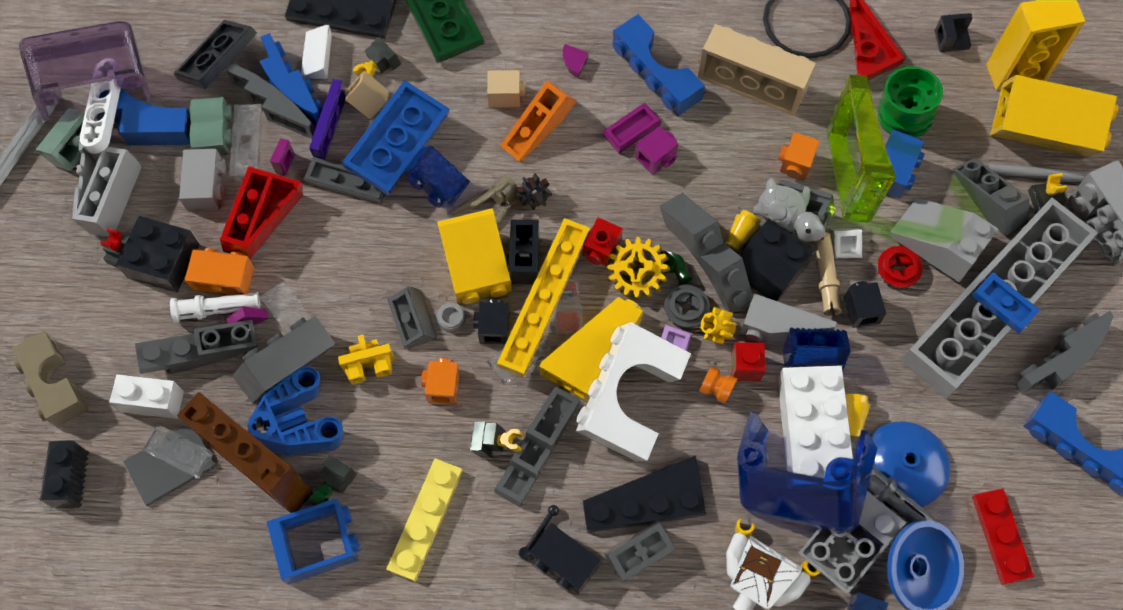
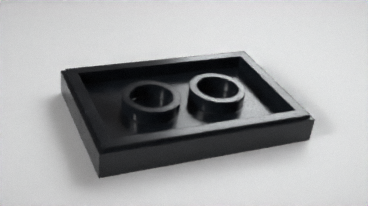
(215, 54)

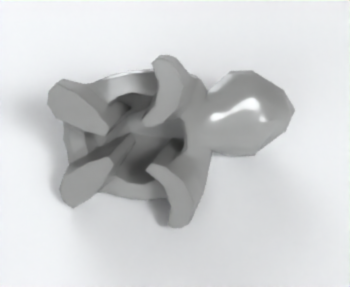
(787, 210)

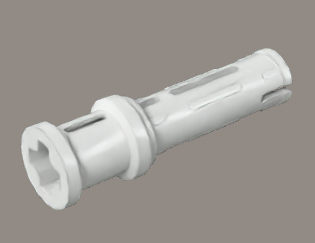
(202, 307)

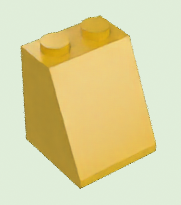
(475, 256)

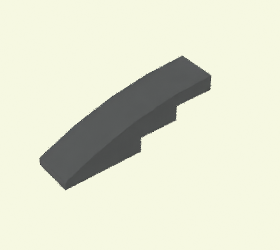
(274, 103)
(537, 446)

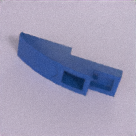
(289, 82)

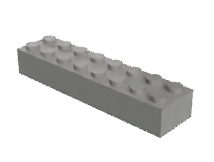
(968, 328)

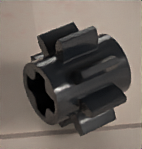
(531, 184)

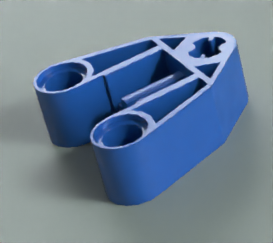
(281, 411)

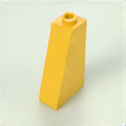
(578, 359)

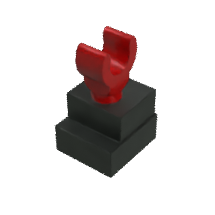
(113, 246)

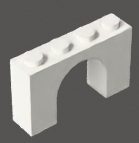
(602, 417)

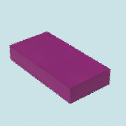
(631, 128)

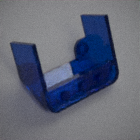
(803, 499)

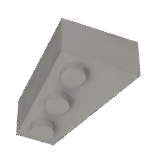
(103, 188)

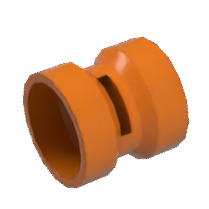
(718, 385)

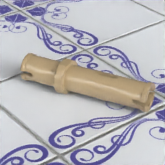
(828, 285)

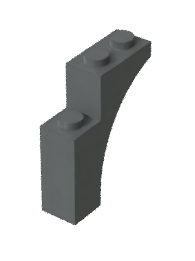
(704, 240)

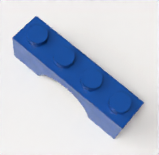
(677, 87)
(1056, 424)

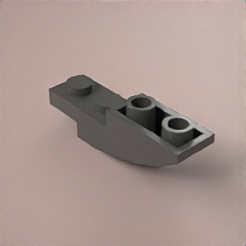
(195, 350)
(1070, 354)

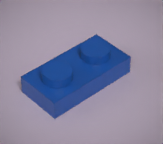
(1005, 303)

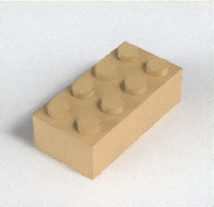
(755, 69)

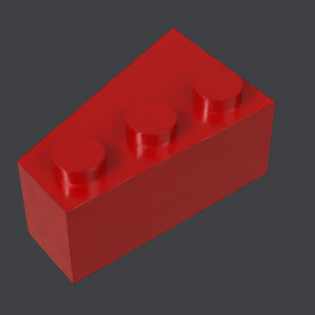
(258, 210)

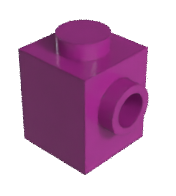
(657, 150)

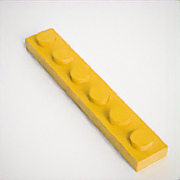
(543, 298)

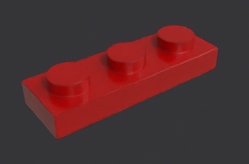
(1002, 536)

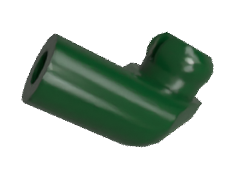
(677, 266)

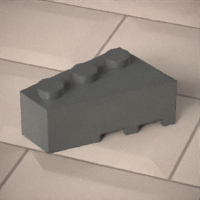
(282, 357)

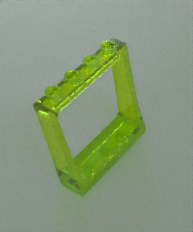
(860, 193)

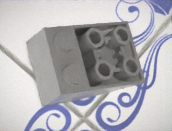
(1101, 207)
(849, 555)

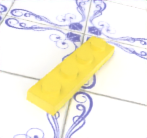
(424, 520)

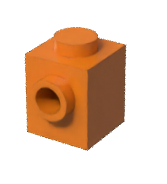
(798, 156)
(441, 381)

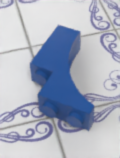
(149, 124)

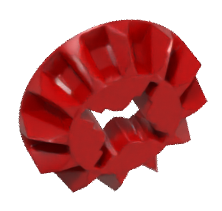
(904, 257)

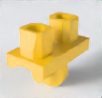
(364, 356)

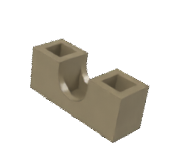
(37, 360)

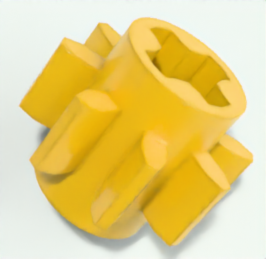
(718, 325)

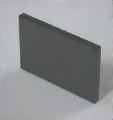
(157, 479)

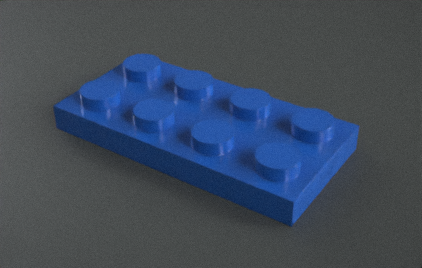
(395, 137)

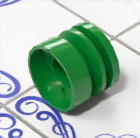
(910, 101)

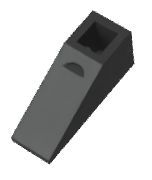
(994, 196)

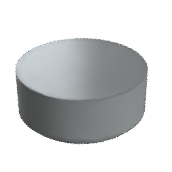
(450, 317)

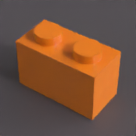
(219, 272)

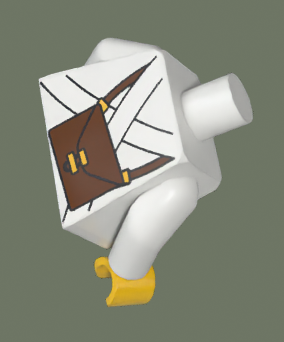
(763, 573)

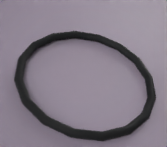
(814, 54)

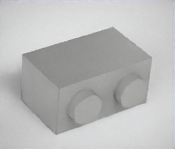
(202, 179)

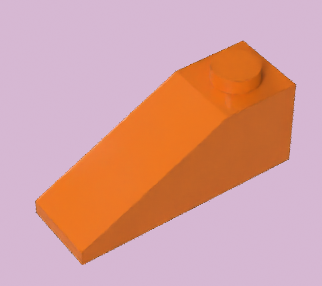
(538, 120)

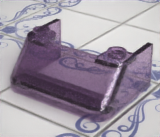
(82, 58)

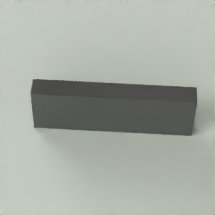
(338, 179)

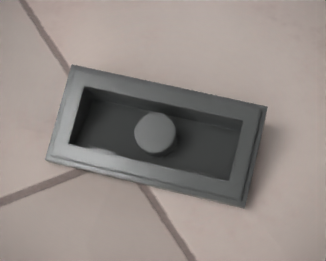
(412, 317)

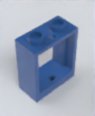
(282, 549)

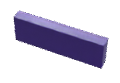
(328, 120)

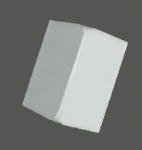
(847, 243)

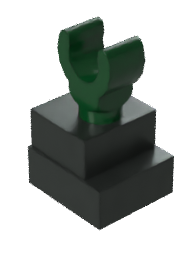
(334, 475)

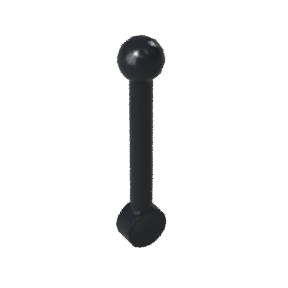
(553, 510)

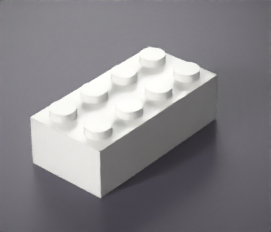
(813, 418)

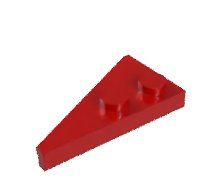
(872, 45)

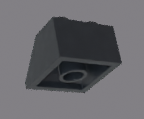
(774, 260)

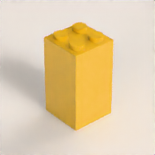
(1054, 116)

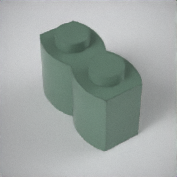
(210, 124)

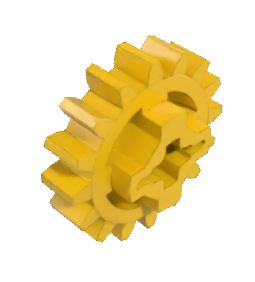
(638, 279)

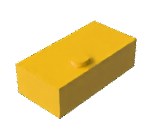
(1035, 40)

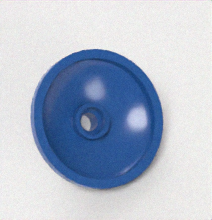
(931, 468)
(925, 566)

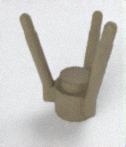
(500, 191)

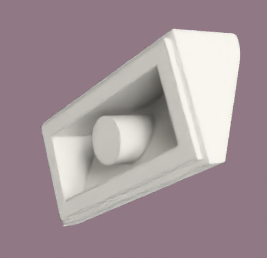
(316, 53)

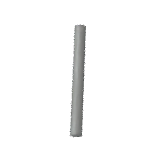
(1035, 172)

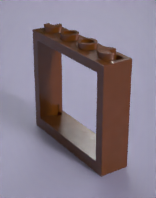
(245, 453)

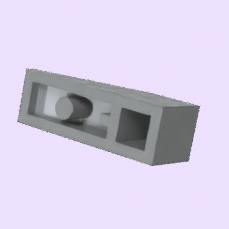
(771, 320)

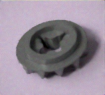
(681, 295)

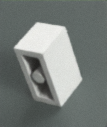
(146, 396)

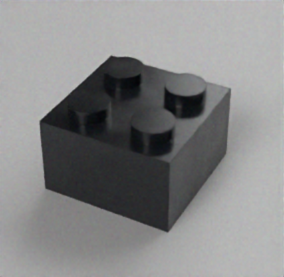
(157, 254)

